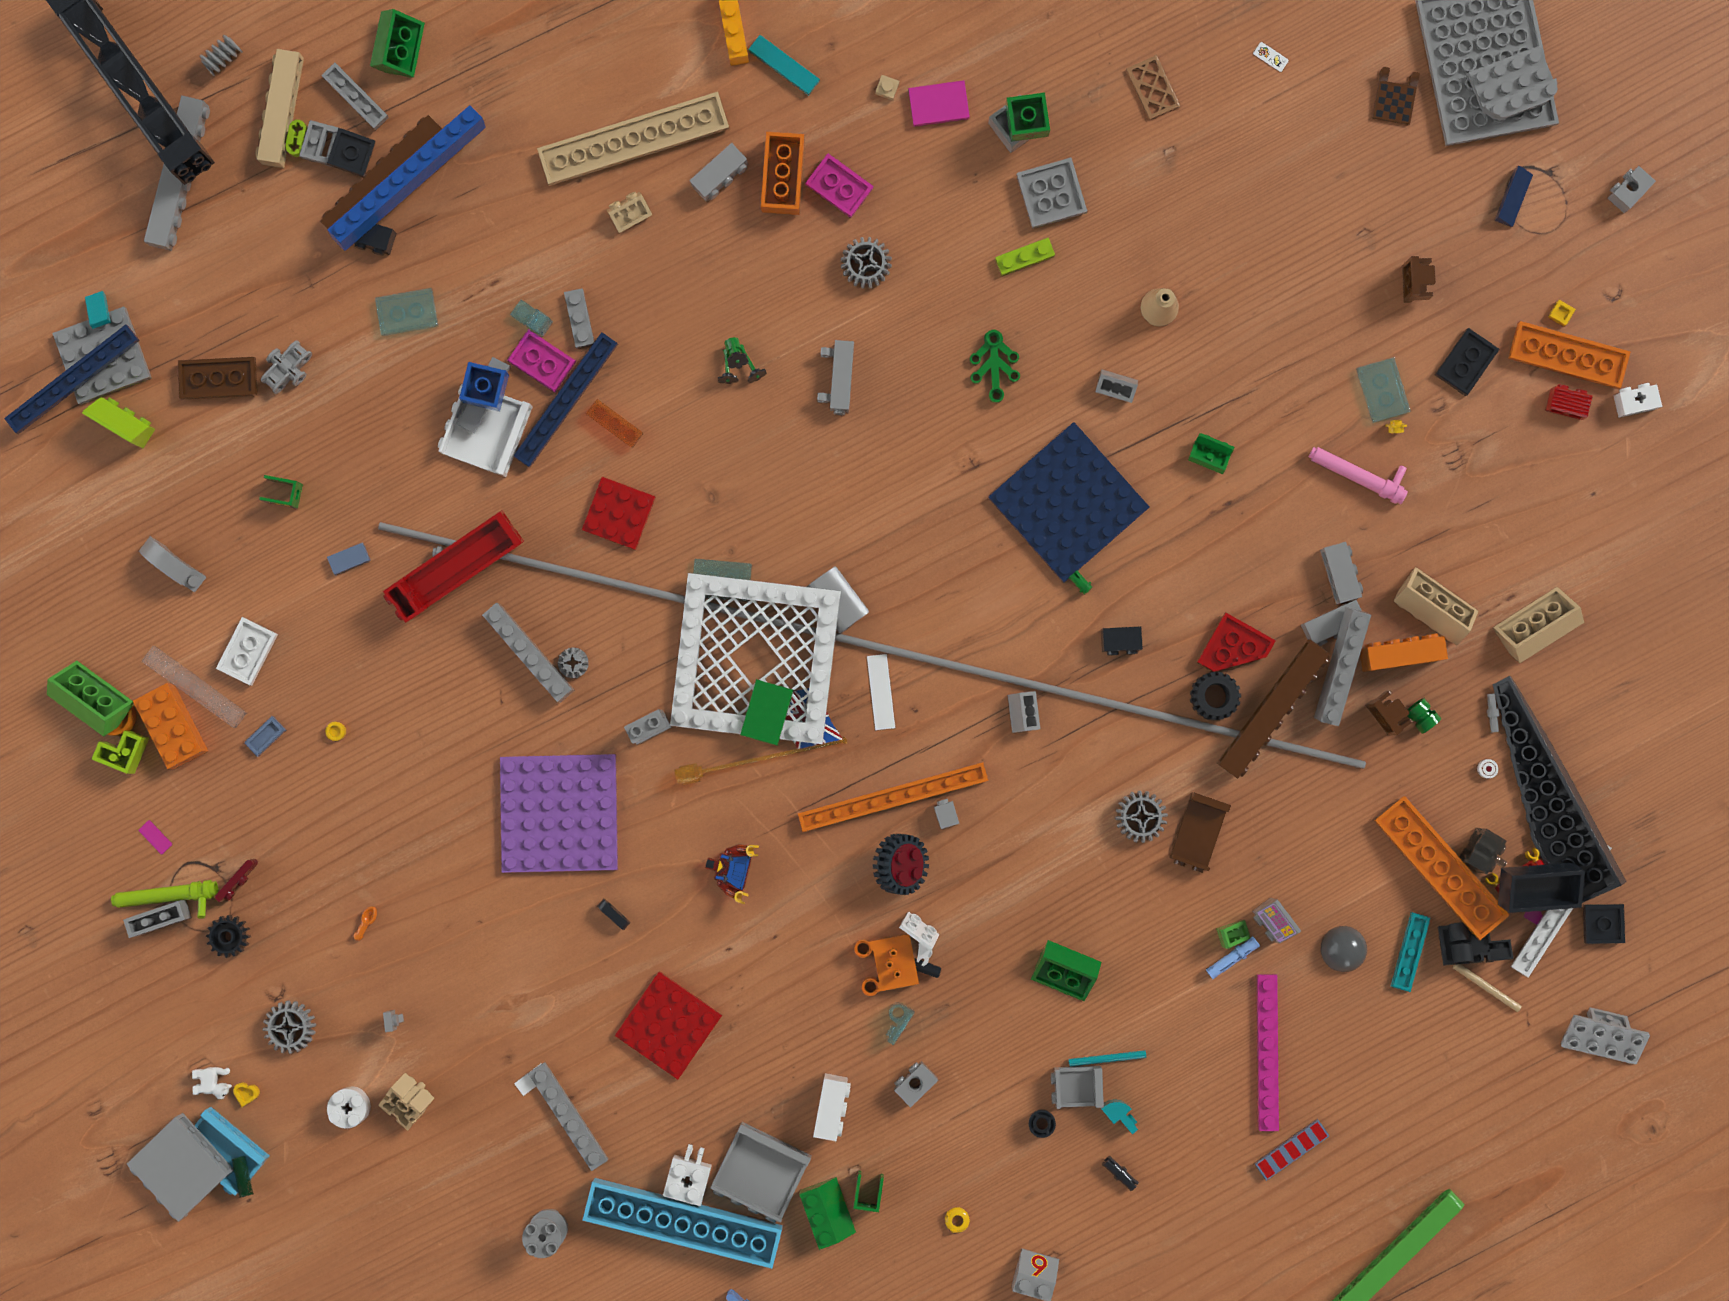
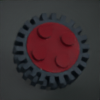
(900, 864)

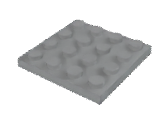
(121, 373)

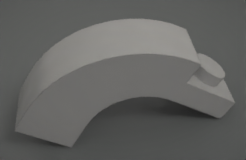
(171, 565)

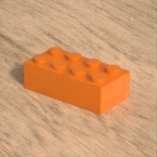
(782, 173)
(1409, 652)
(170, 726)

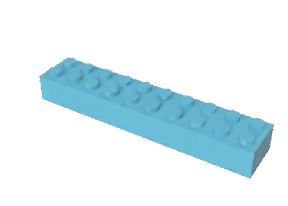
(682, 1223)

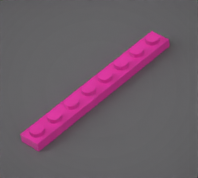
(1267, 1052)

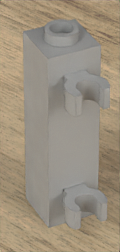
(841, 376)

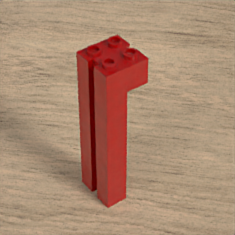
(453, 566)

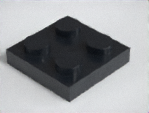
(351, 152)
(1604, 923)

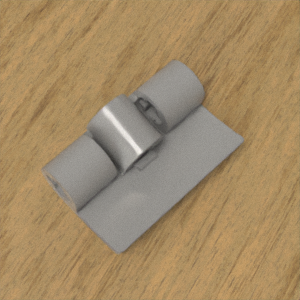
(850, 605)

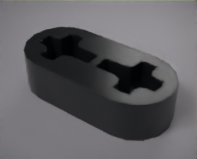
(612, 913)

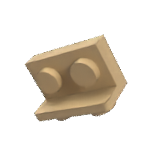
(629, 211)

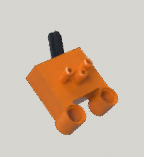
(894, 963)

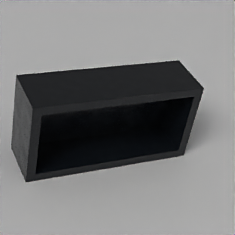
(1541, 887)

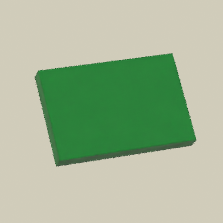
(767, 712)

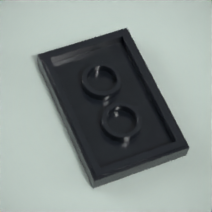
(1467, 362)

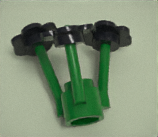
(736, 359)

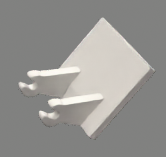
(923, 933)

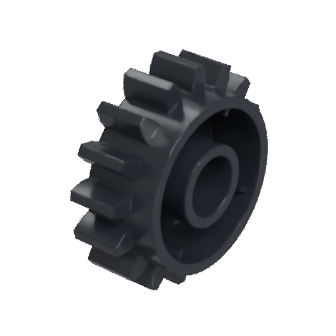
(238, 936)

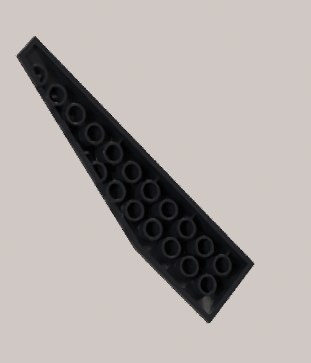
(1553, 807)

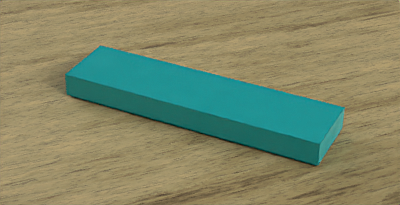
(784, 65)
(1410, 951)

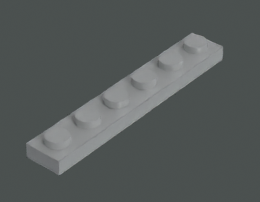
(568, 1116)

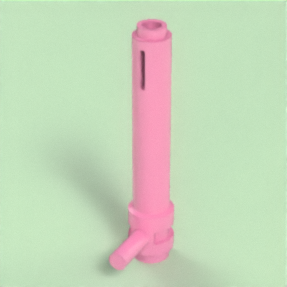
(1385, 488)

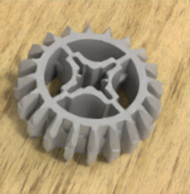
(872, 247)
(1141, 825)
(289, 1034)

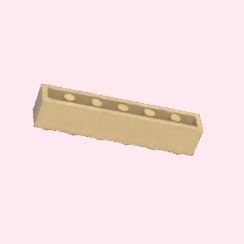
(280, 107)

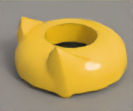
(953, 1212)

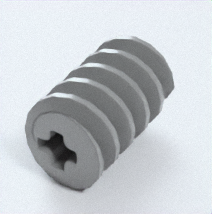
(220, 54)

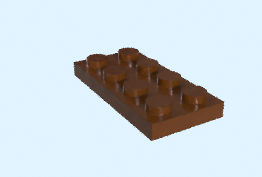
(217, 377)

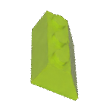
(120, 421)

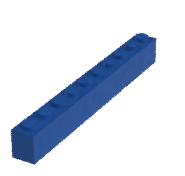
(406, 178)

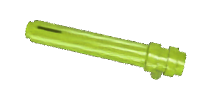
(196, 891)

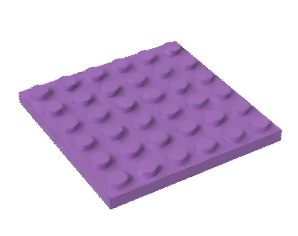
(558, 813)

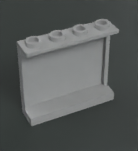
(180, 1167)
(760, 1172)

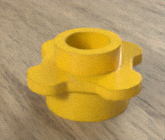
(1396, 426)

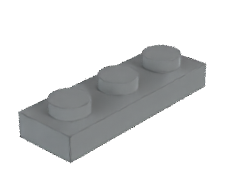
(579, 318)

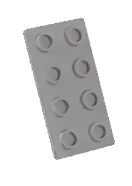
(1605, 1036)

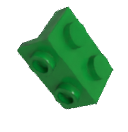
(1211, 453)

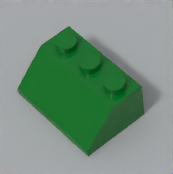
(397, 43)
(1066, 970)
(827, 1212)

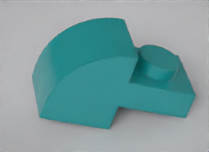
(1117, 1110)

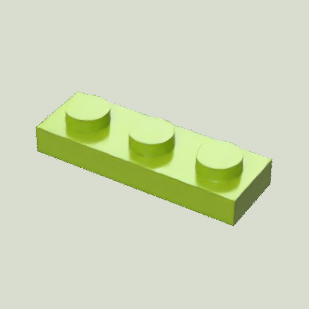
(1025, 256)

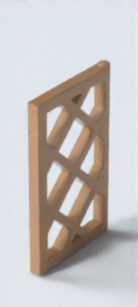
(1145, 101)

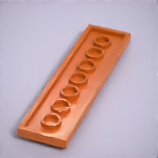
(1441, 868)

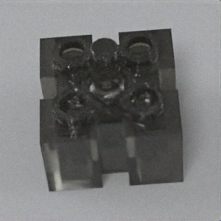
(1482, 851)

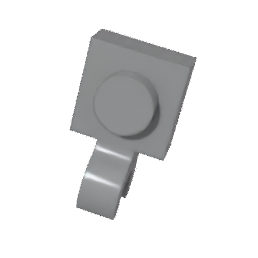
(392, 1020)

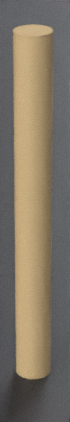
(1487, 987)

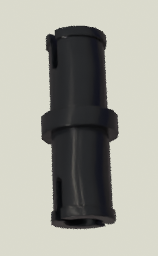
(1120, 1173)

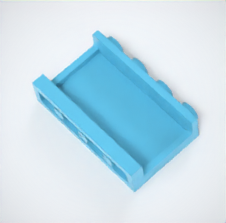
(230, 1144)

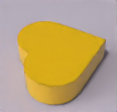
(245, 1093)

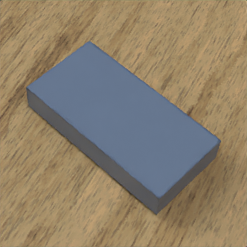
(348, 558)
(265, 736)

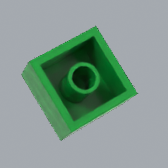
(1027, 117)

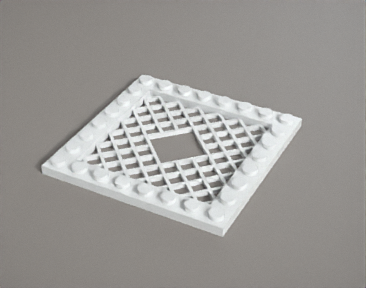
(696, 590)

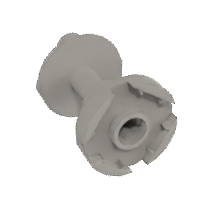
(545, 1233)

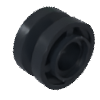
(1042, 1133)

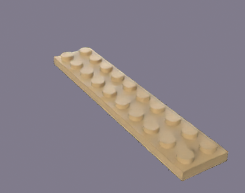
(633, 138)

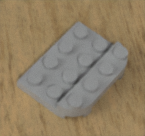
(1513, 84)

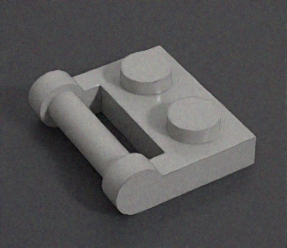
(315, 142)

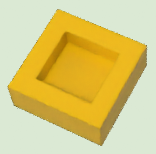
(1561, 313)

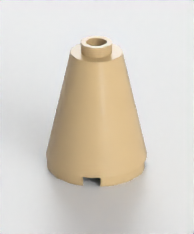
(1159, 307)

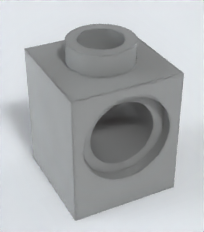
(946, 814)

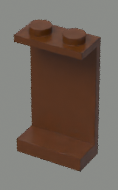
(1199, 832)

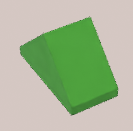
(1233, 934)

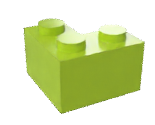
(124, 756)

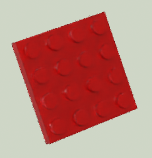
(668, 1025)

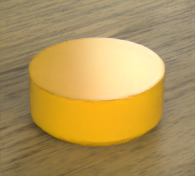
(335, 731)

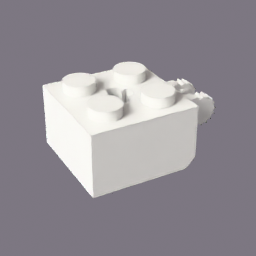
(696, 1170)

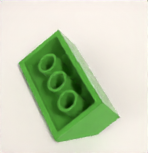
(89, 697)

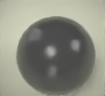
(1343, 949)

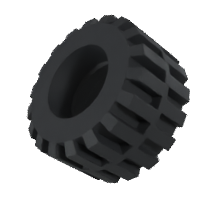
(1231, 691)

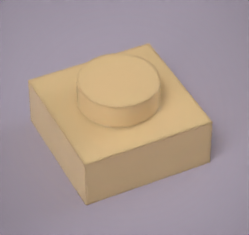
(887, 87)

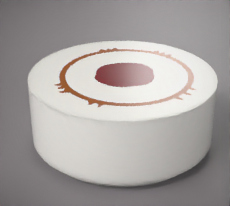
(1487, 768)

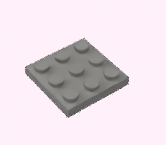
(1051, 193)

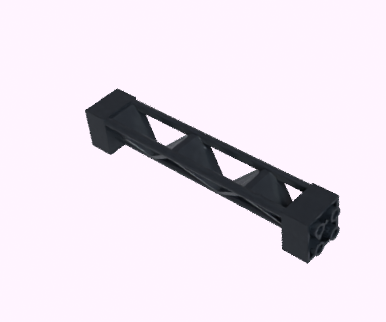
(120, 70)

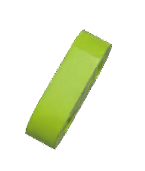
(292, 137)

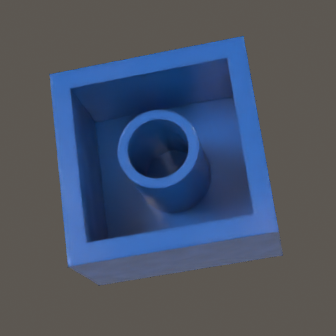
(484, 386)

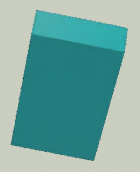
(97, 309)

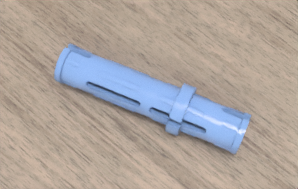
(1240, 952)

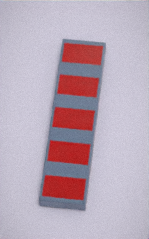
(1291, 1149)

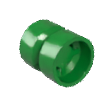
(1423, 716)

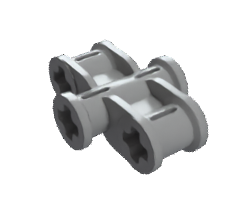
(290, 362)

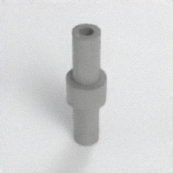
(1492, 712)

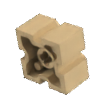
(406, 1101)

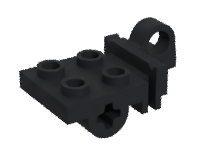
(1462, 947)

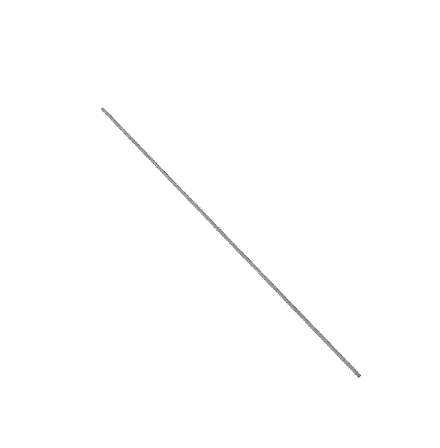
(894, 650)

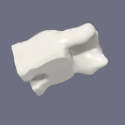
(209, 1082)

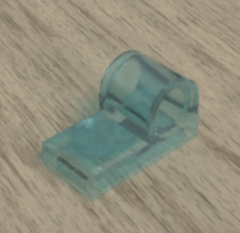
(531, 318)
(895, 1031)

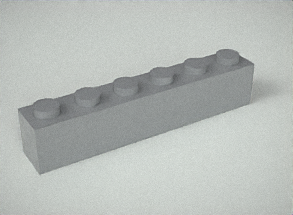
(528, 652)
(1342, 666)

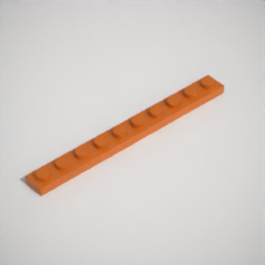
(892, 797)

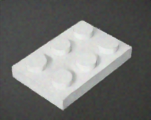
(247, 651)

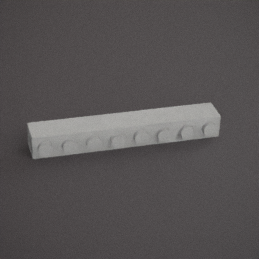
(171, 193)

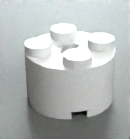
(339, 1114)

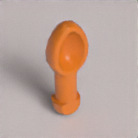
(367, 918)

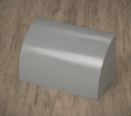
(1116, 386)
(1024, 711)

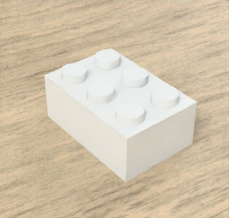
(832, 1107)

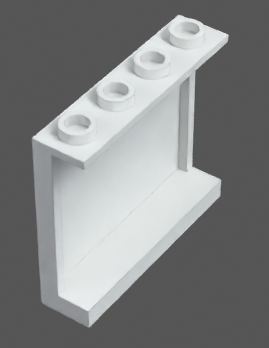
(494, 440)

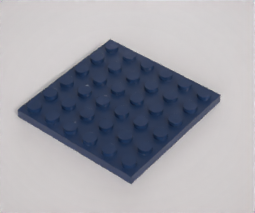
(1068, 502)

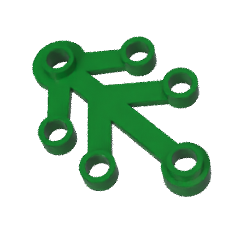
(994, 363)

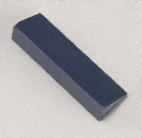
(1514, 196)

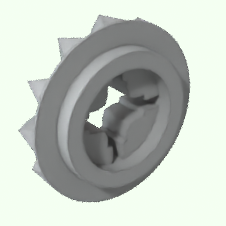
(579, 669)

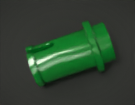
(1083, 585)

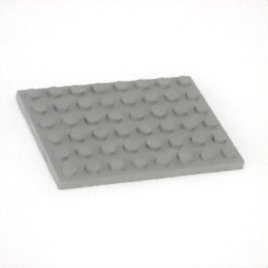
(1469, 36)

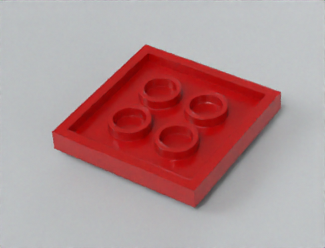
(618, 513)

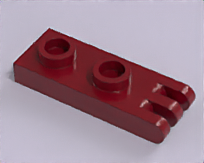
(236, 880)

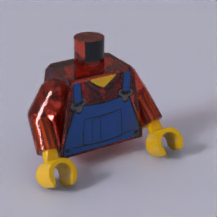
(733, 869)

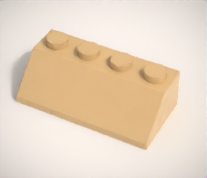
(1436, 606)
(1539, 624)

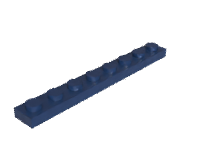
(71, 379)
(565, 400)

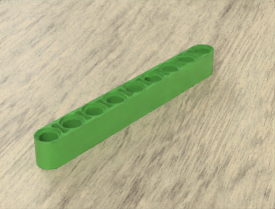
(1402, 1248)

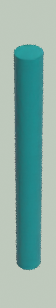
(1107, 1058)

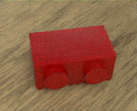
(1569, 402)

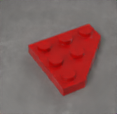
(1234, 645)

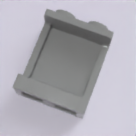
(647, 727)
(1077, 1086)

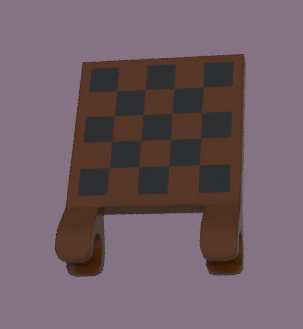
(1395, 100)

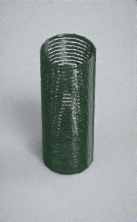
(243, 1184)

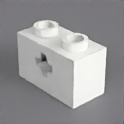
(1648, 397)

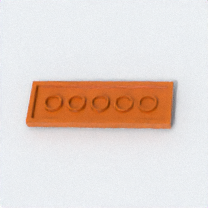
(1569, 355)

